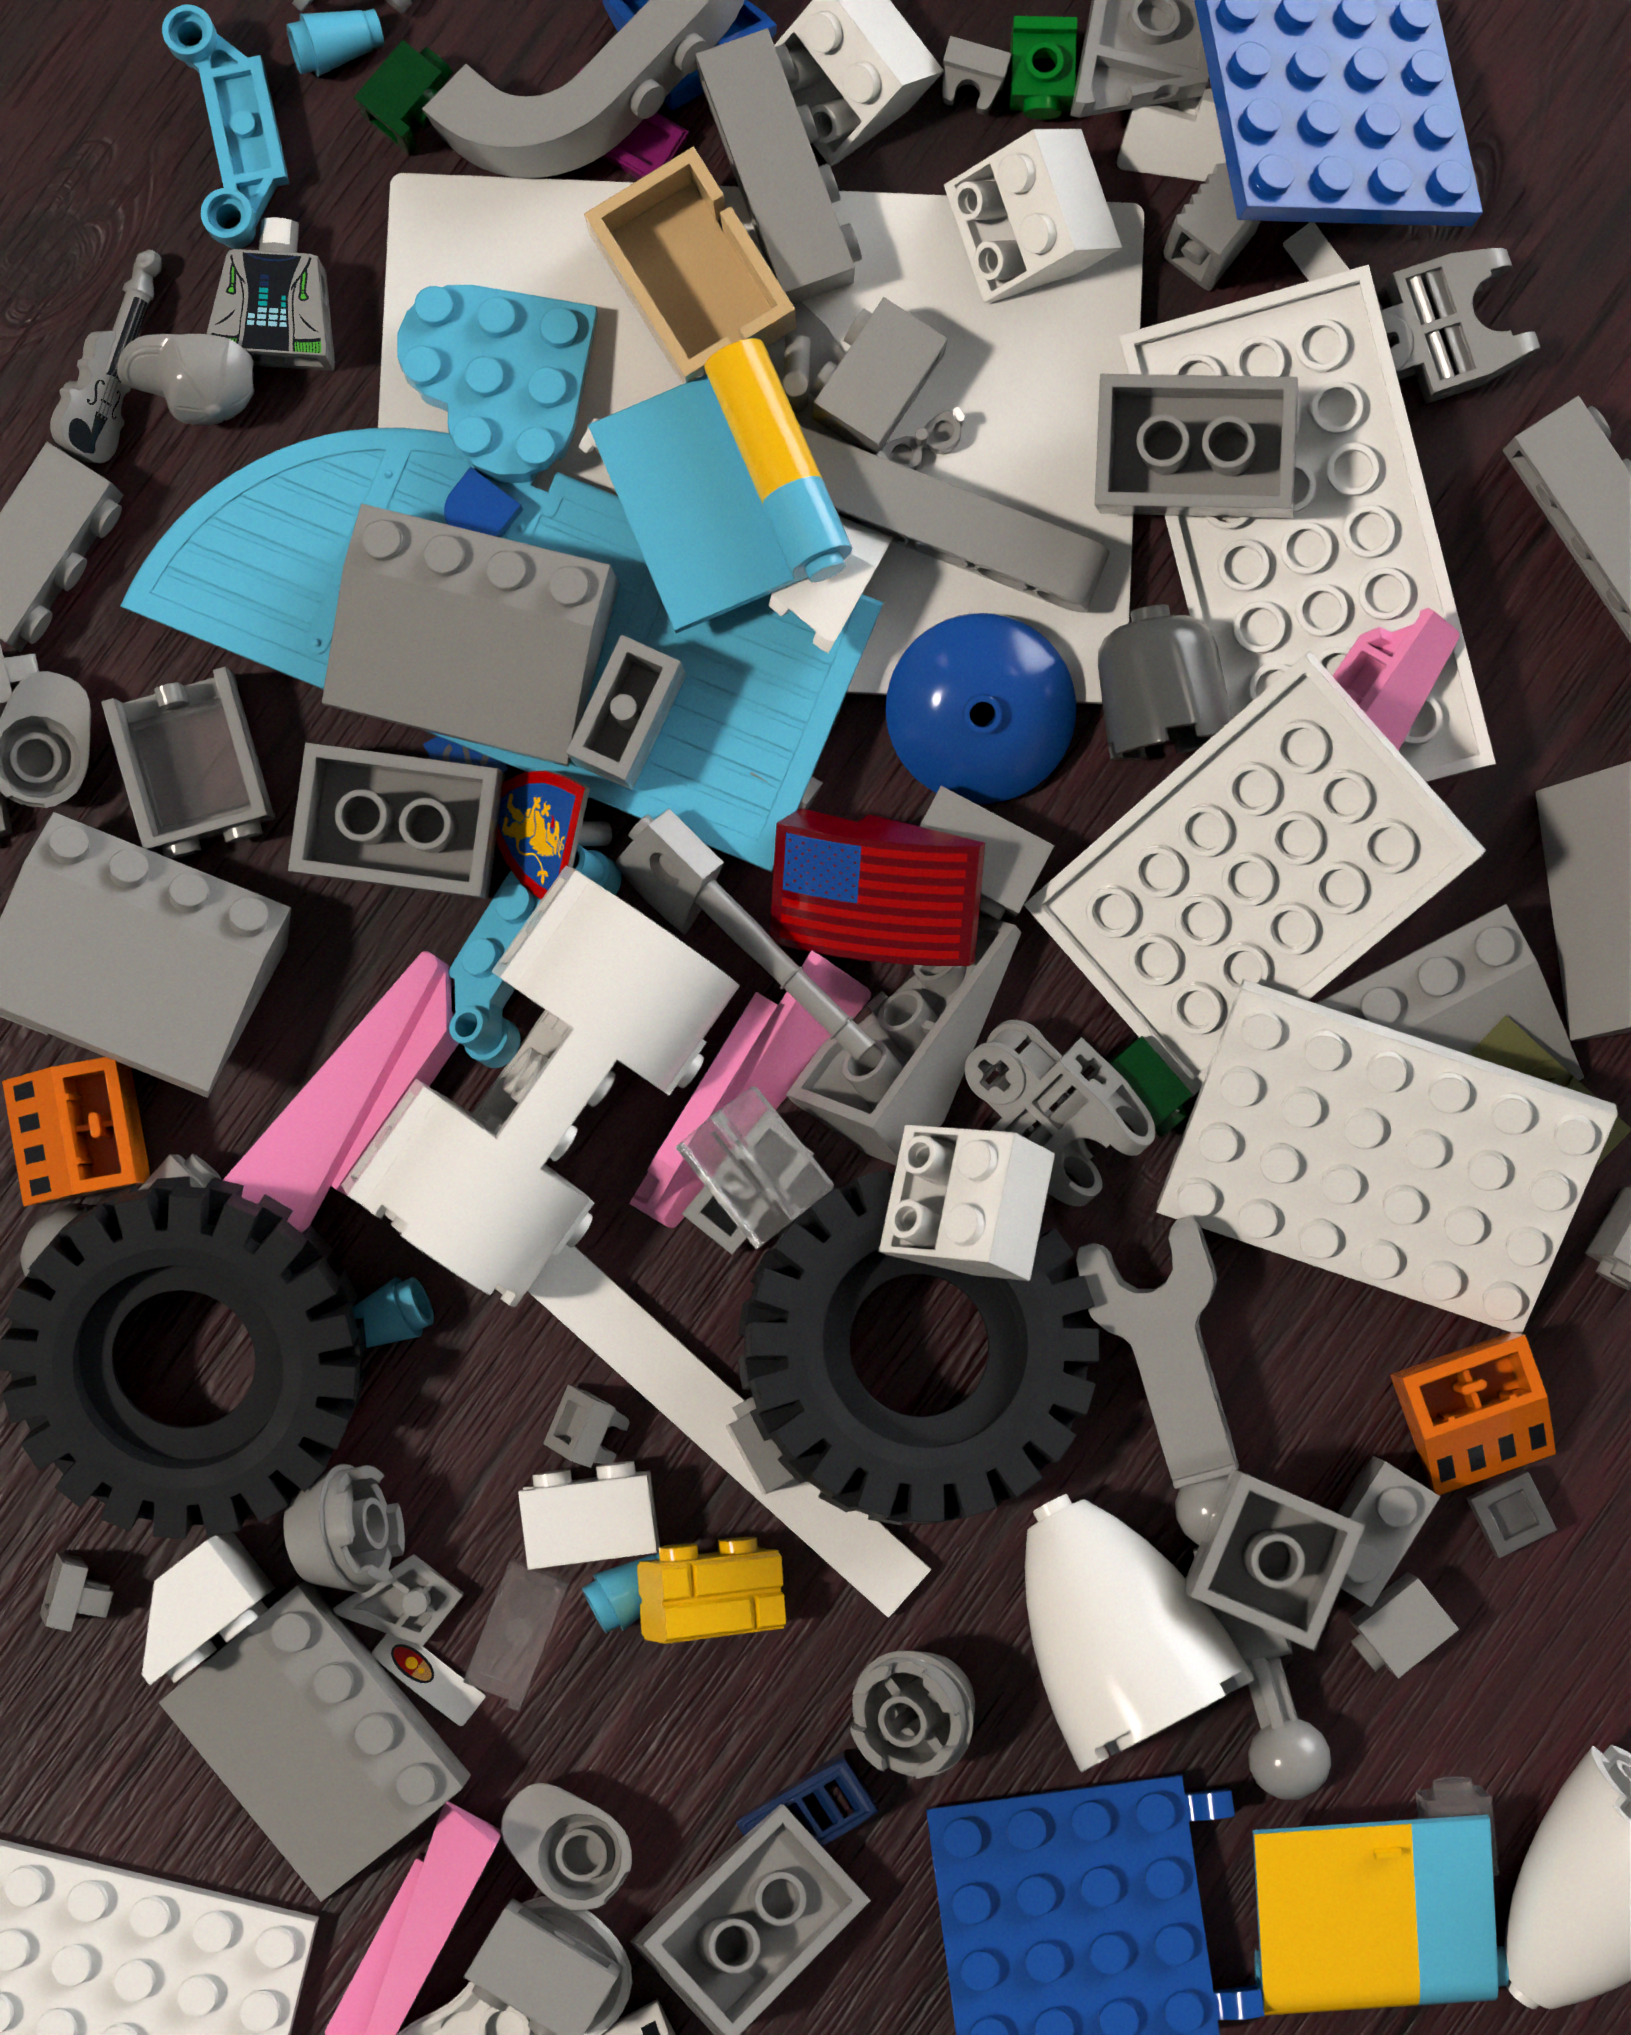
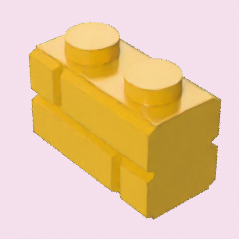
(711, 1593)

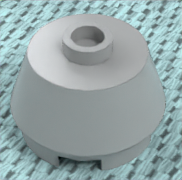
(344, 1530)
(913, 1713)

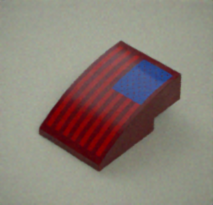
(875, 890)

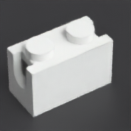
(588, 1517)

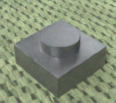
(1511, 1513)

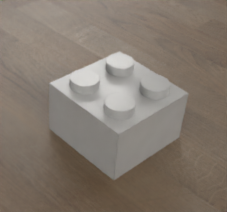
(1273, 1559)

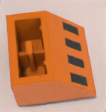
(76, 1130)
(1476, 1412)

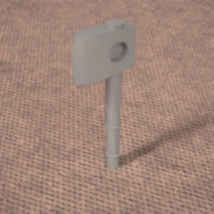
(678, 880)

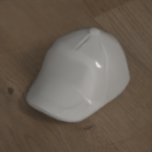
(197, 374)
(44, 740)
(566, 1846)

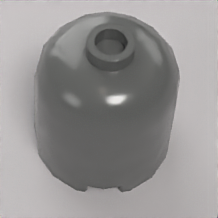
(1161, 684)

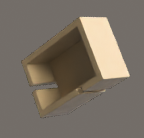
(683, 271)

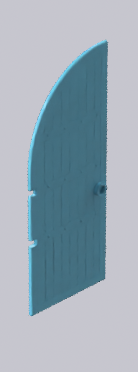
(263, 573)

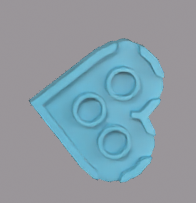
(502, 370)

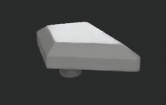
(406, 1605)

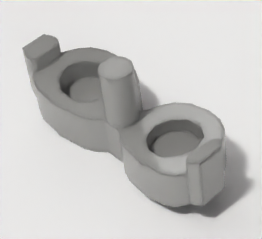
(938, 435)

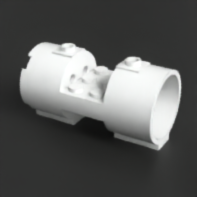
(477, 1181)

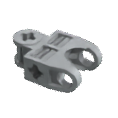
(1436, 329)
(1039, 1079)

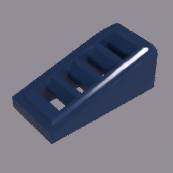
(838, 1768)

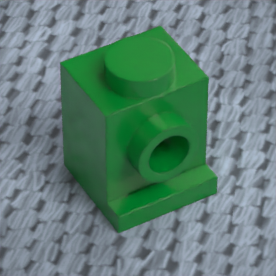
(1042, 40)

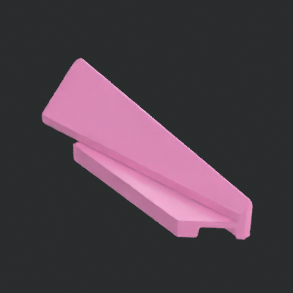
(1396, 671)
(762, 1051)
(353, 1094)
(416, 1926)

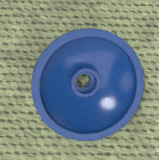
(974, 662)

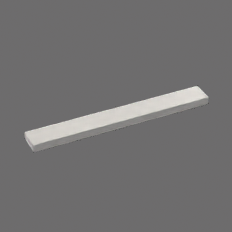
(702, 1407)

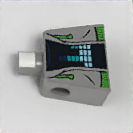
(276, 302)

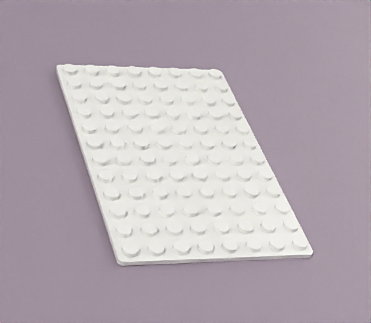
(1013, 367)

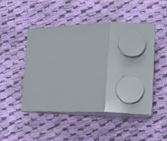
(750, 1923)

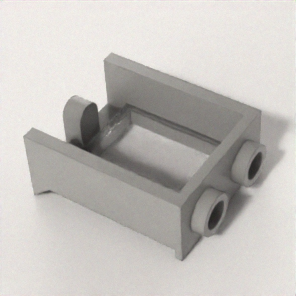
(189, 765)

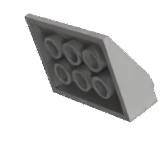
(467, 634)
(1589, 885)
(135, 954)
(1462, 990)
(315, 1740)

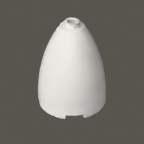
(1118, 1632)
(1574, 1891)

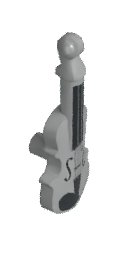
(89, 411)

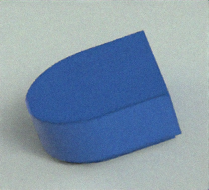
(480, 506)

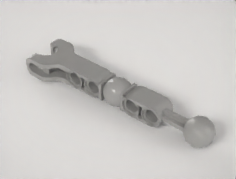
(1164, 1331)

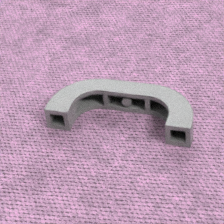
(591, 111)

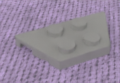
(1139, 56)

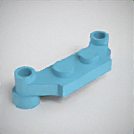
(240, 124)
(483, 994)

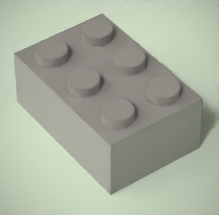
(1196, 445)
(396, 821)

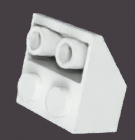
(856, 70)
(1032, 213)
(968, 1201)
(202, 1595)

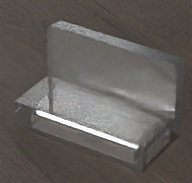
(755, 1166)
(517, 1633)

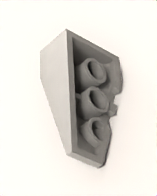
(917, 1052)

